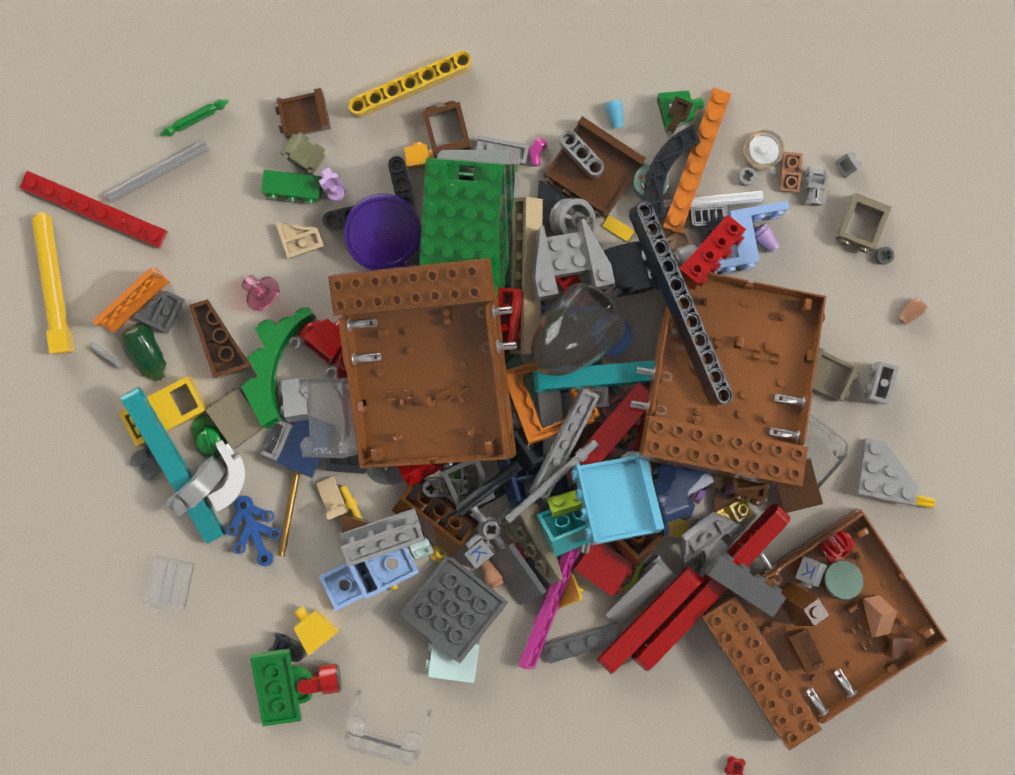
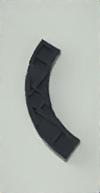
(661, 165)

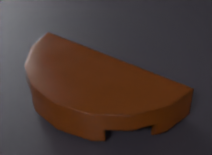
(721, 500)

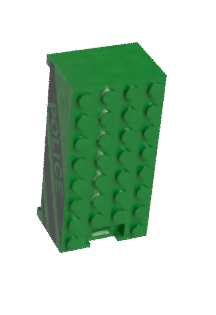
(468, 216)

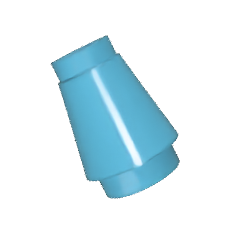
(615, 113)

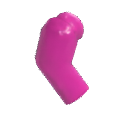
(535, 149)

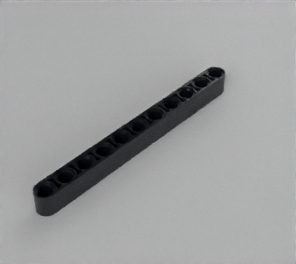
(688, 309)

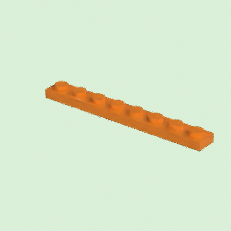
(696, 161)

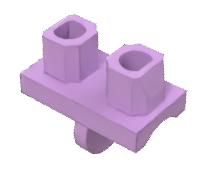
(332, 185)

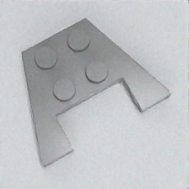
(704, 534)

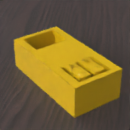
(167, 409)

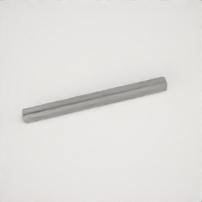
(156, 171)

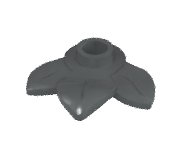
(147, 462)

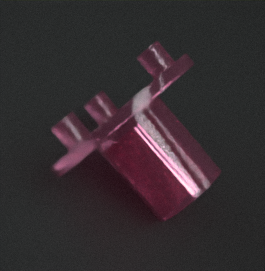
(260, 291)

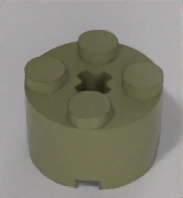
(303, 153)

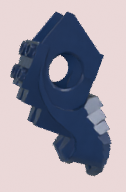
(672, 489)

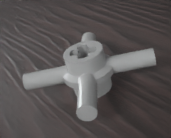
(482, 530)

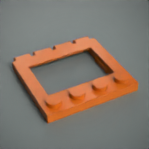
(525, 409)

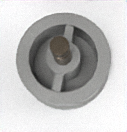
(568, 213)

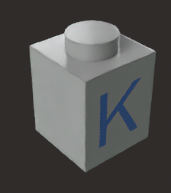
(480, 552)
(810, 572)

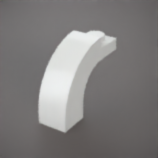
(231, 485)

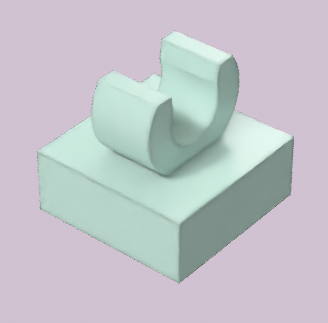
(421, 549)

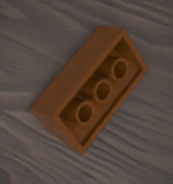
(434, 519)

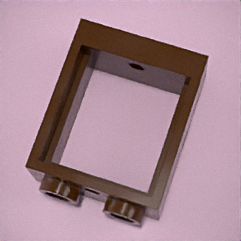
(448, 107)

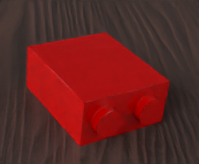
(604, 568)

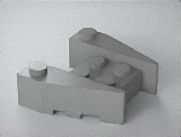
(568, 256)

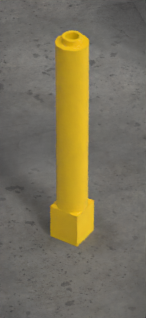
(58, 336)

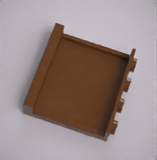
(619, 169)

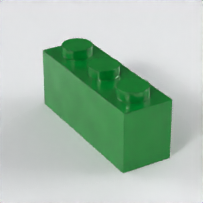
(291, 186)

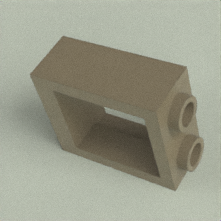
(867, 204)

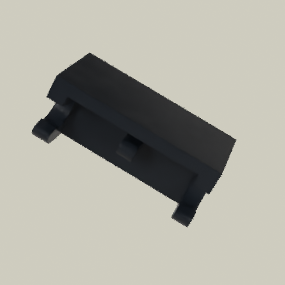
(527, 453)
(347, 465)

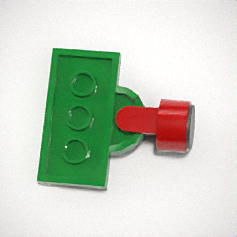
(284, 686)

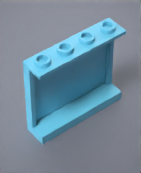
(617, 499)

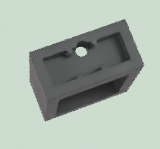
(451, 467)

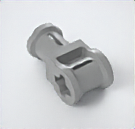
(816, 183)

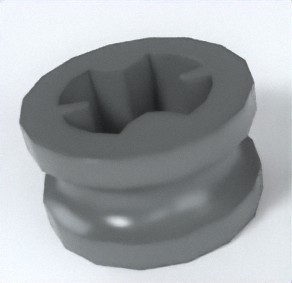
(885, 261)

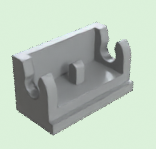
(276, 439)

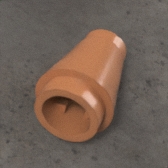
(913, 310)
(491, 575)

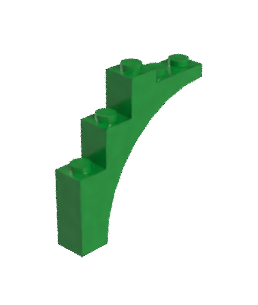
(265, 362)

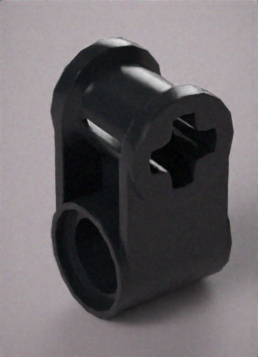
(285, 642)

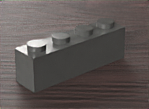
(745, 584)

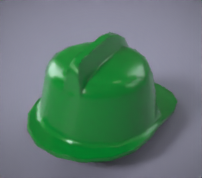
(206, 435)

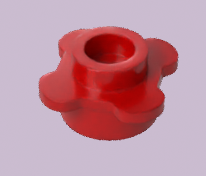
(740, 763)

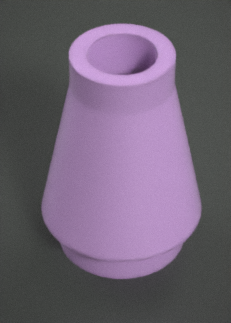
(766, 237)

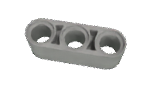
(579, 145)

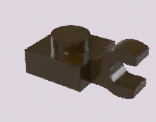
(679, 112)

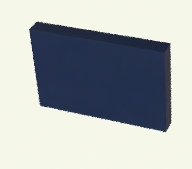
(291, 453)

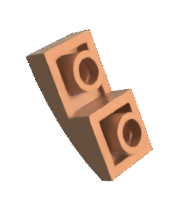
(790, 171)

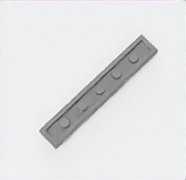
(566, 438)

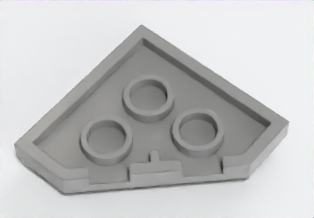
(884, 476)

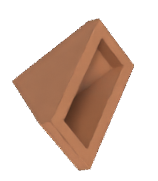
(879, 615)

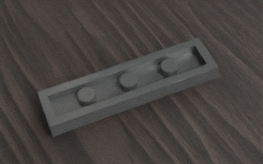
(582, 643)

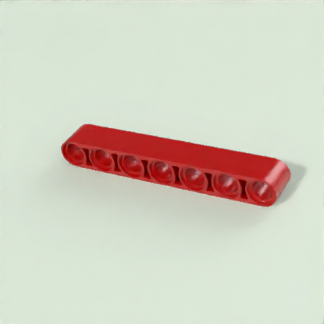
(649, 620)

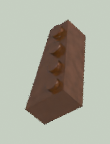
(218, 344)

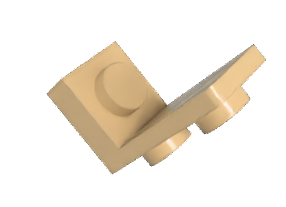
(332, 498)

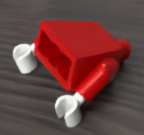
(323, 340)

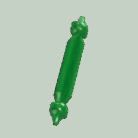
(194, 117)

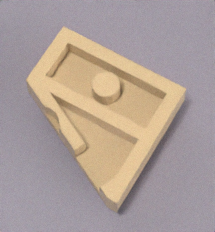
(299, 239)

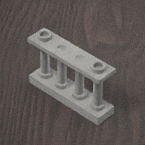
(381, 537)

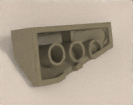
(528, 533)

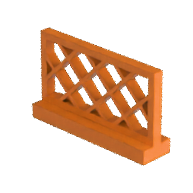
(132, 300)

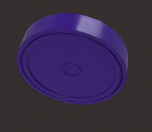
(382, 231)

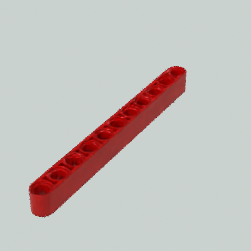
(744, 551)

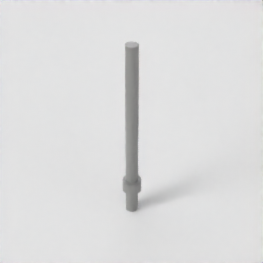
(581, 455)

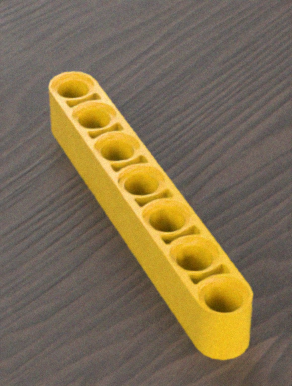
(415, 76)

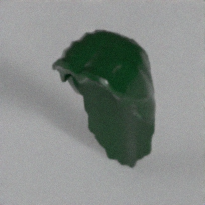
(143, 351)

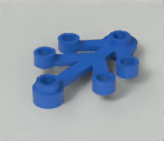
(253, 528)

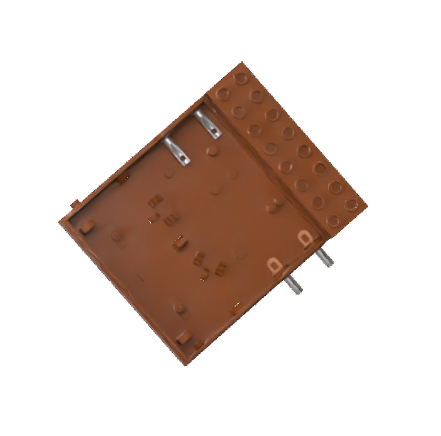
(420, 336)
(767, 420)
(852, 657)

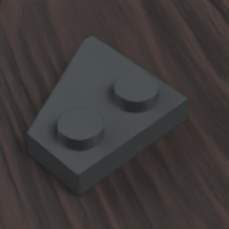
(162, 311)

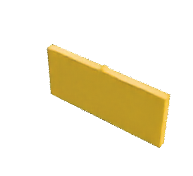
(618, 228)

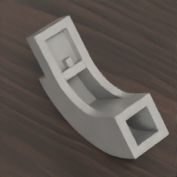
(199, 486)

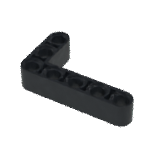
(396, 176)

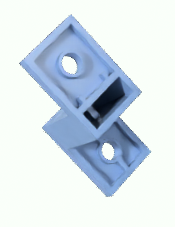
(746, 254)
(367, 577)

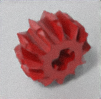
(838, 546)

